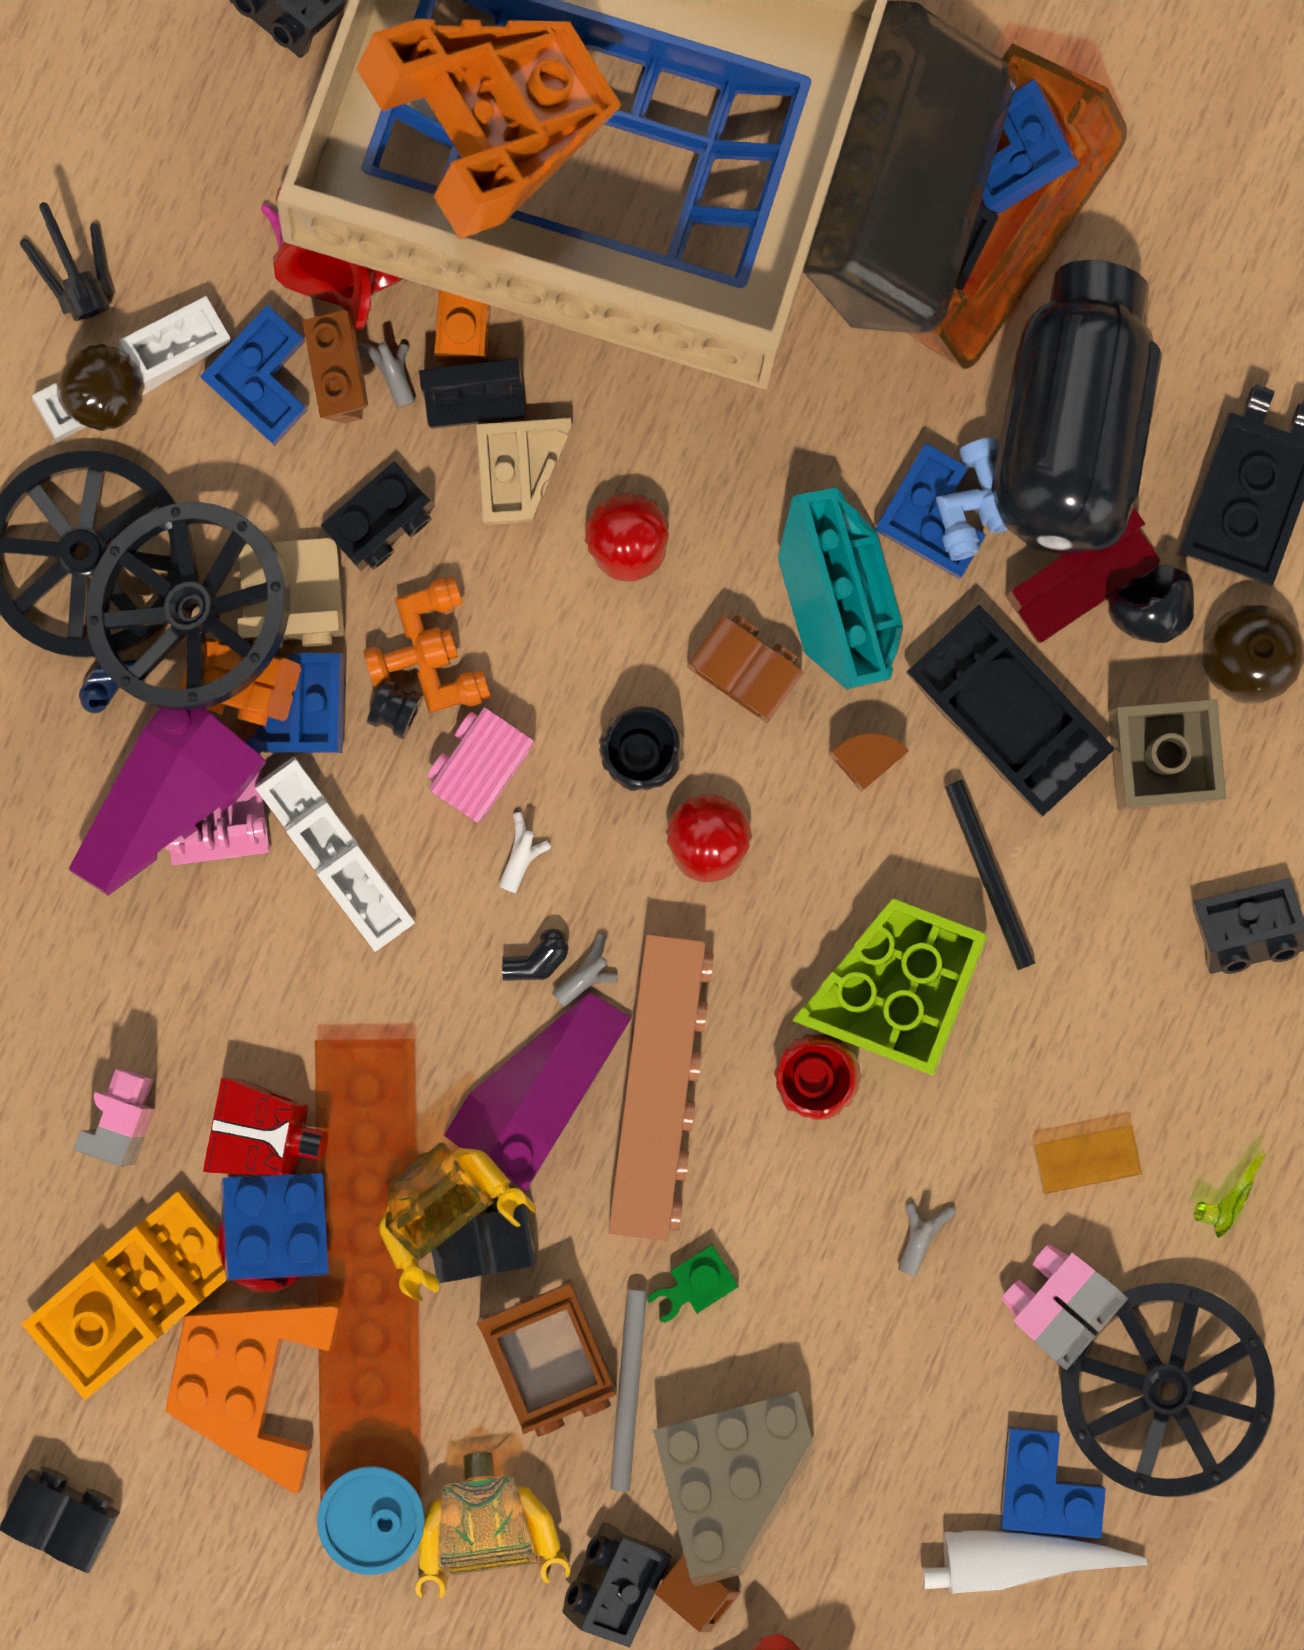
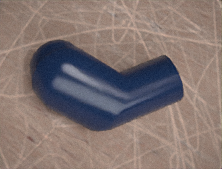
(99, 689)

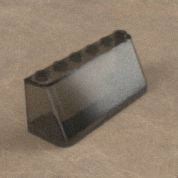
(910, 173)

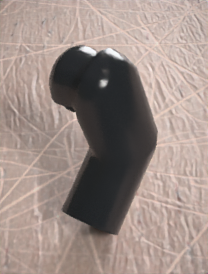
(541, 962)

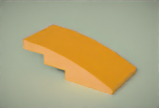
(130, 1295)

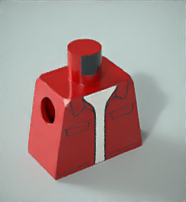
(259, 1132)

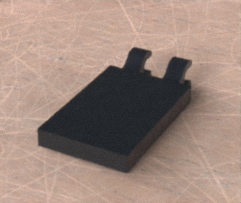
(1249, 494)

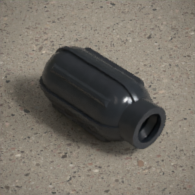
(1078, 412)

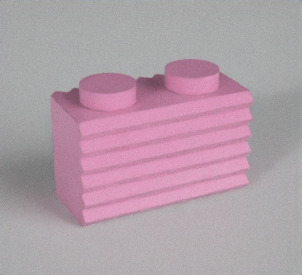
(480, 764)

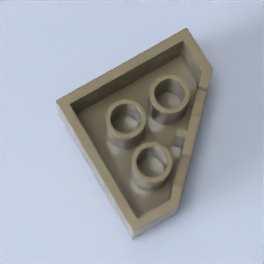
(732, 1479)

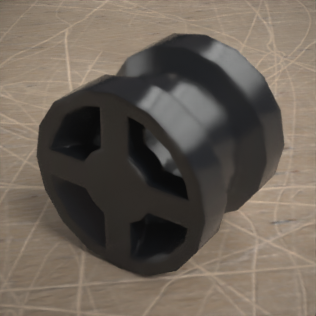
(394, 709)

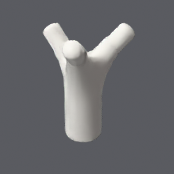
(521, 855)

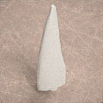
(1008, 1559)

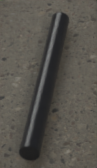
(990, 874)

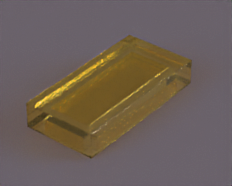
(1087, 1159)

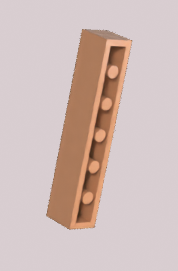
(658, 1087)

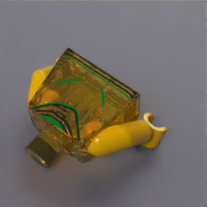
(435, 1201)
(485, 1527)

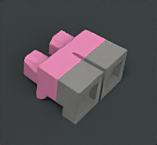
(122, 1122)
(1044, 1317)

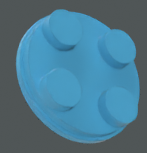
(370, 1520)

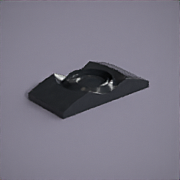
(1009, 711)

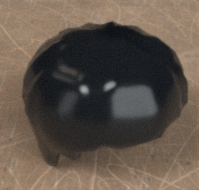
(1154, 605)
(641, 748)

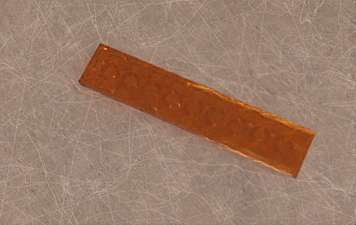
(374, 1368)

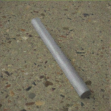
(628, 1389)

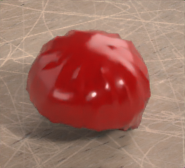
(627, 536)
(708, 837)
(817, 1076)

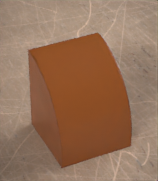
(867, 757)
(698, 1605)

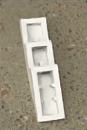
(158, 350)
(334, 854)

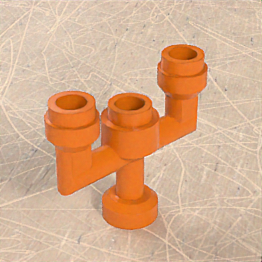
(429, 649)

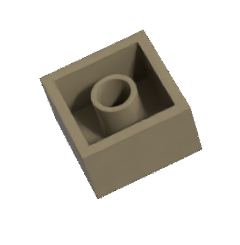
(1167, 754)

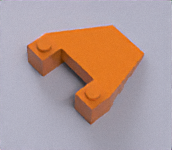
(506, 97)

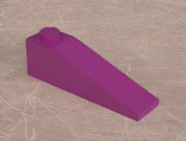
(170, 782)
(534, 1094)

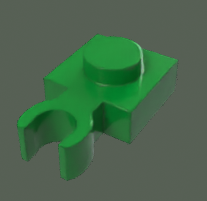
(699, 1280)

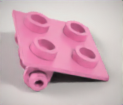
(226, 833)

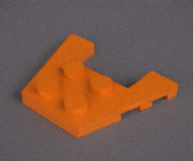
(228, 1375)

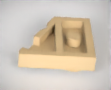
(518, 466)

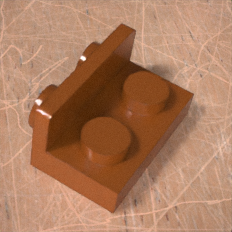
(336, 366)

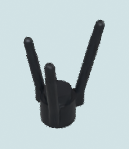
(83, 294)

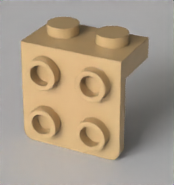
(314, 592)

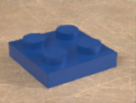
(274, 1226)

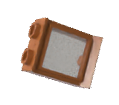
(548, 1359)

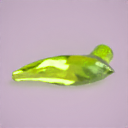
(1232, 1205)

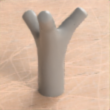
(392, 369)
(586, 975)
(920, 1237)

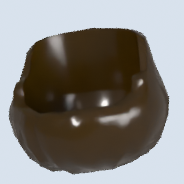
(100, 387)

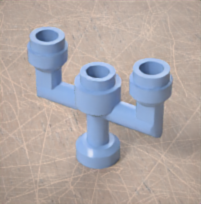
(960, 537)

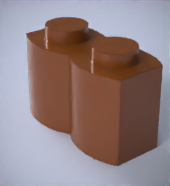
(746, 667)

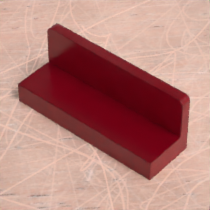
(1081, 582)

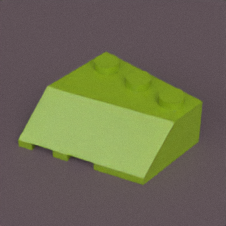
(899, 987)

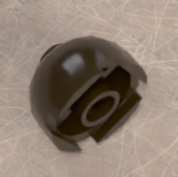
(1253, 653)

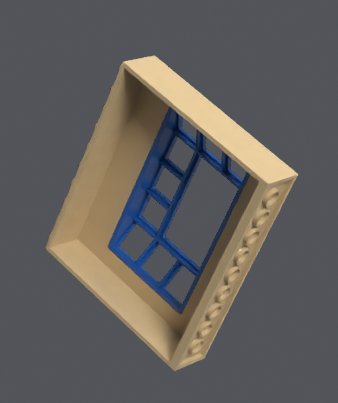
(647, 301)

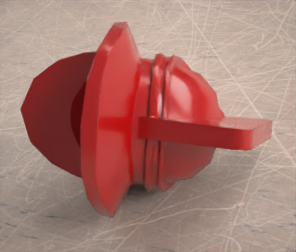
(330, 279)

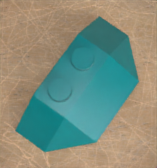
(839, 589)

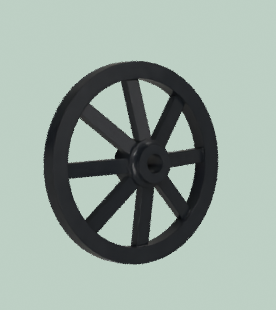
(29, 484)
(182, 601)
(1159, 1375)

